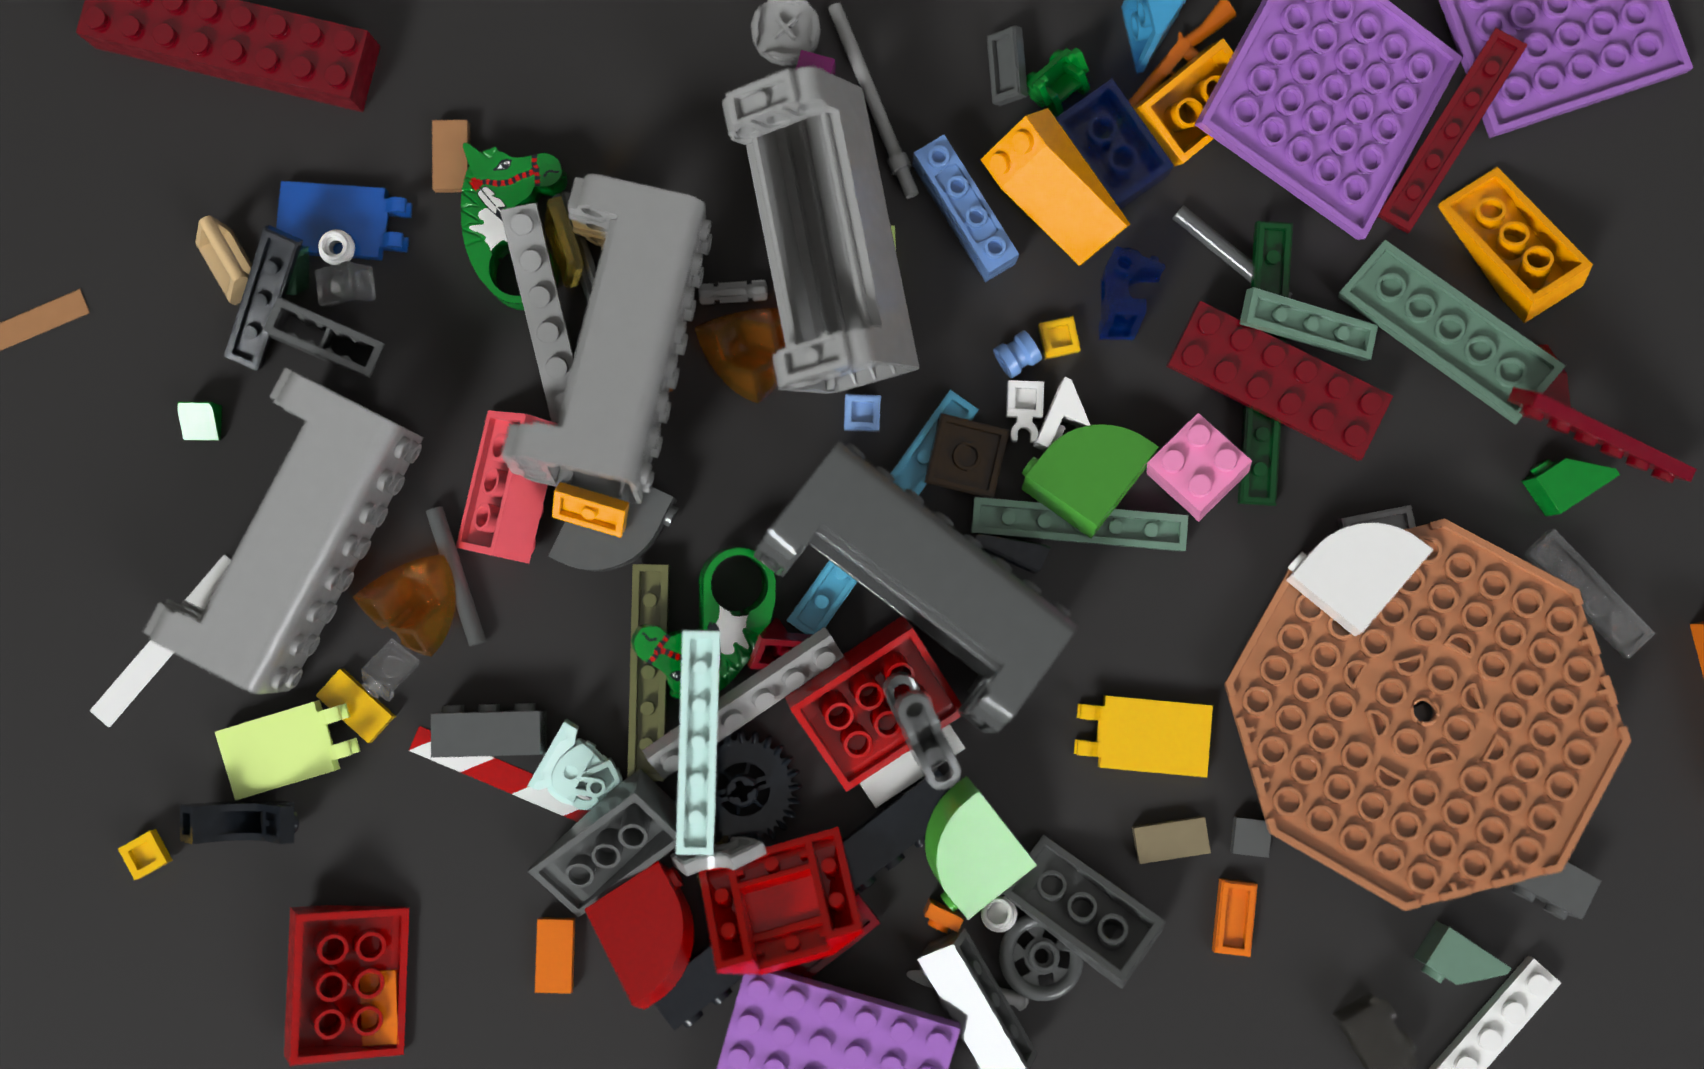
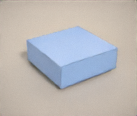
(862, 412)

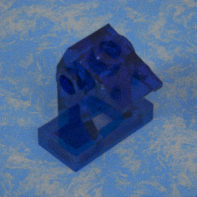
(1119, 311)

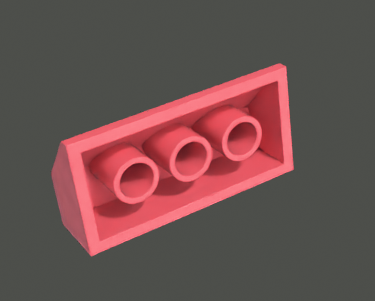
(500, 505)

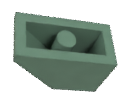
(1456, 958)

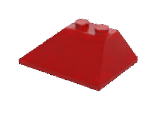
(782, 906)

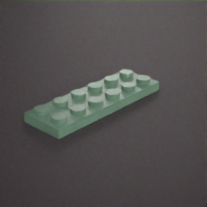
(1449, 329)

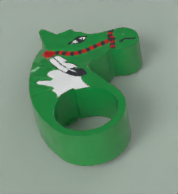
(498, 183)
(737, 629)

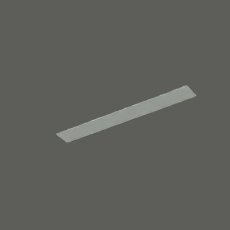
(151, 657)

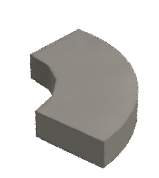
(730, 855)

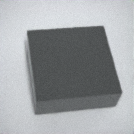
(1250, 837)

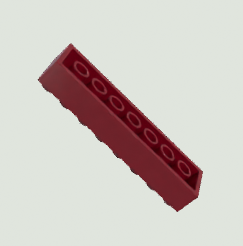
(240, 45)

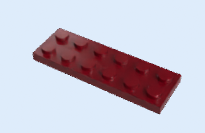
(1279, 381)

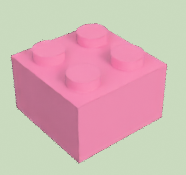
(1198, 467)

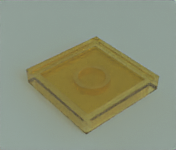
(563, 242)

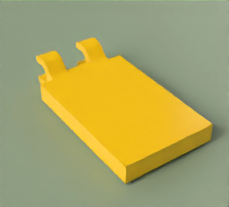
(1148, 735)

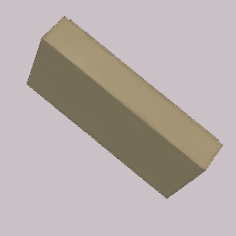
(1171, 839)

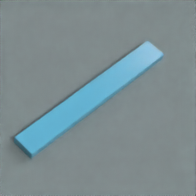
(833, 583)

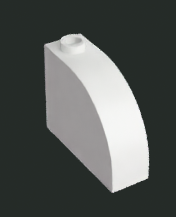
(1357, 571)

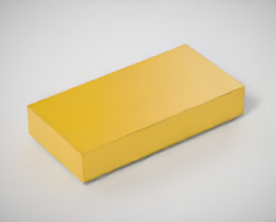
(366, 712)

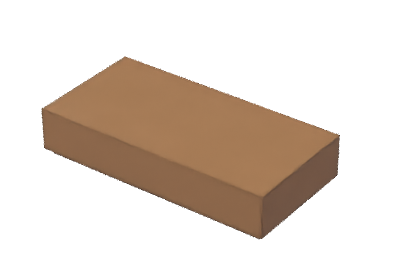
(448, 156)

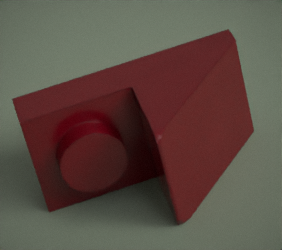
(773, 643)

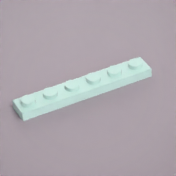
(697, 742)

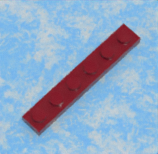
(1452, 130)
(1590, 431)

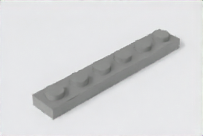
(540, 301)
(755, 695)

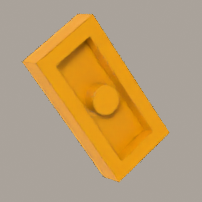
(590, 509)

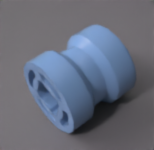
(1017, 354)

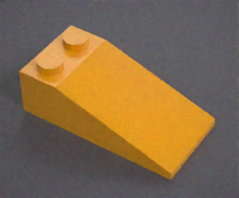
(1055, 186)
(1515, 244)

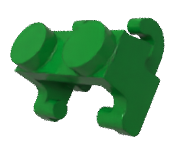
(1058, 80)

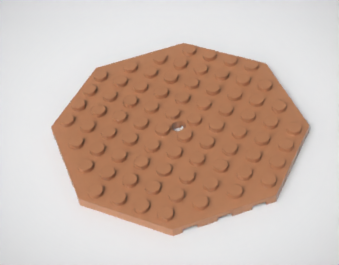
(1445, 804)

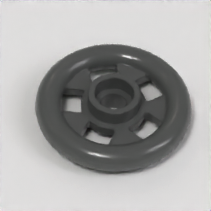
(1028, 984)

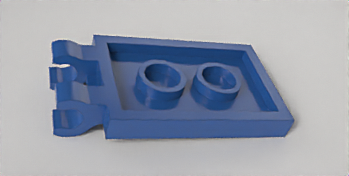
(362, 212)

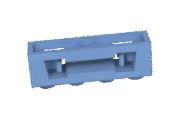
(964, 208)

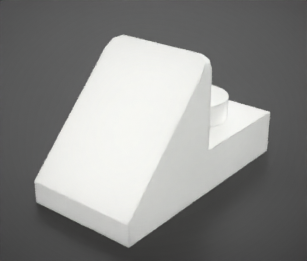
(1064, 407)

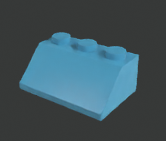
(1148, 26)

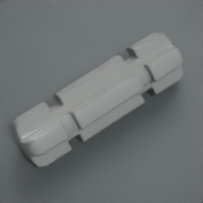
(733, 292)

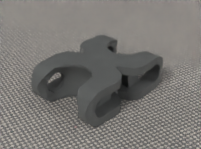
(921, 730)

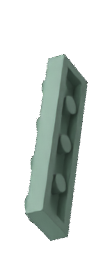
(1308, 324)

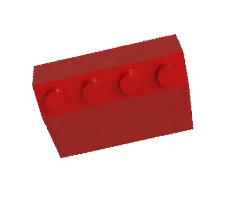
(847, 706)
(325, 963)

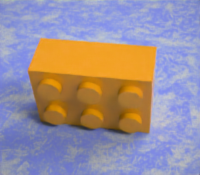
(1177, 103)

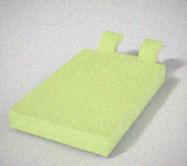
(282, 748)

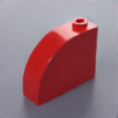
(646, 932)

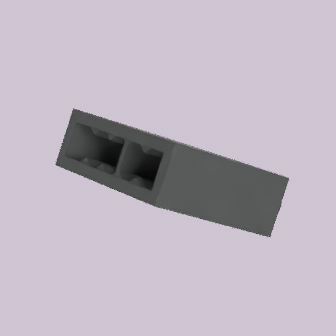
(323, 338)
(600, 551)

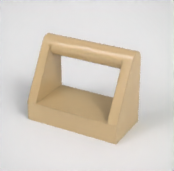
(224, 257)

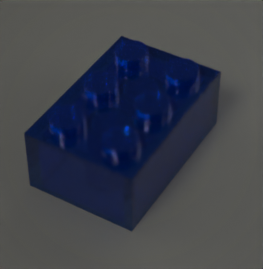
(1116, 143)

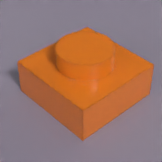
(942, 917)

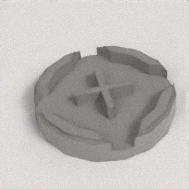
(784, 29)

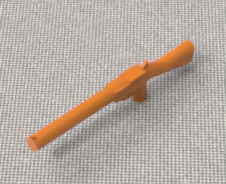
(1184, 48)

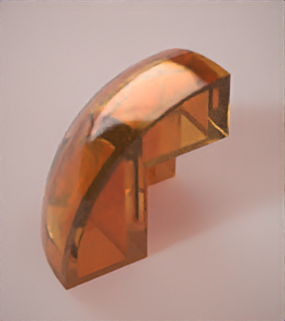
(743, 348)
(413, 602)

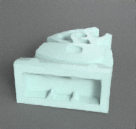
(575, 769)

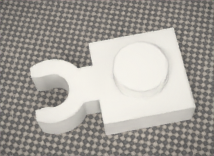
(1024, 403)

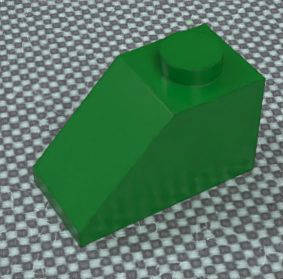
(1565, 483)

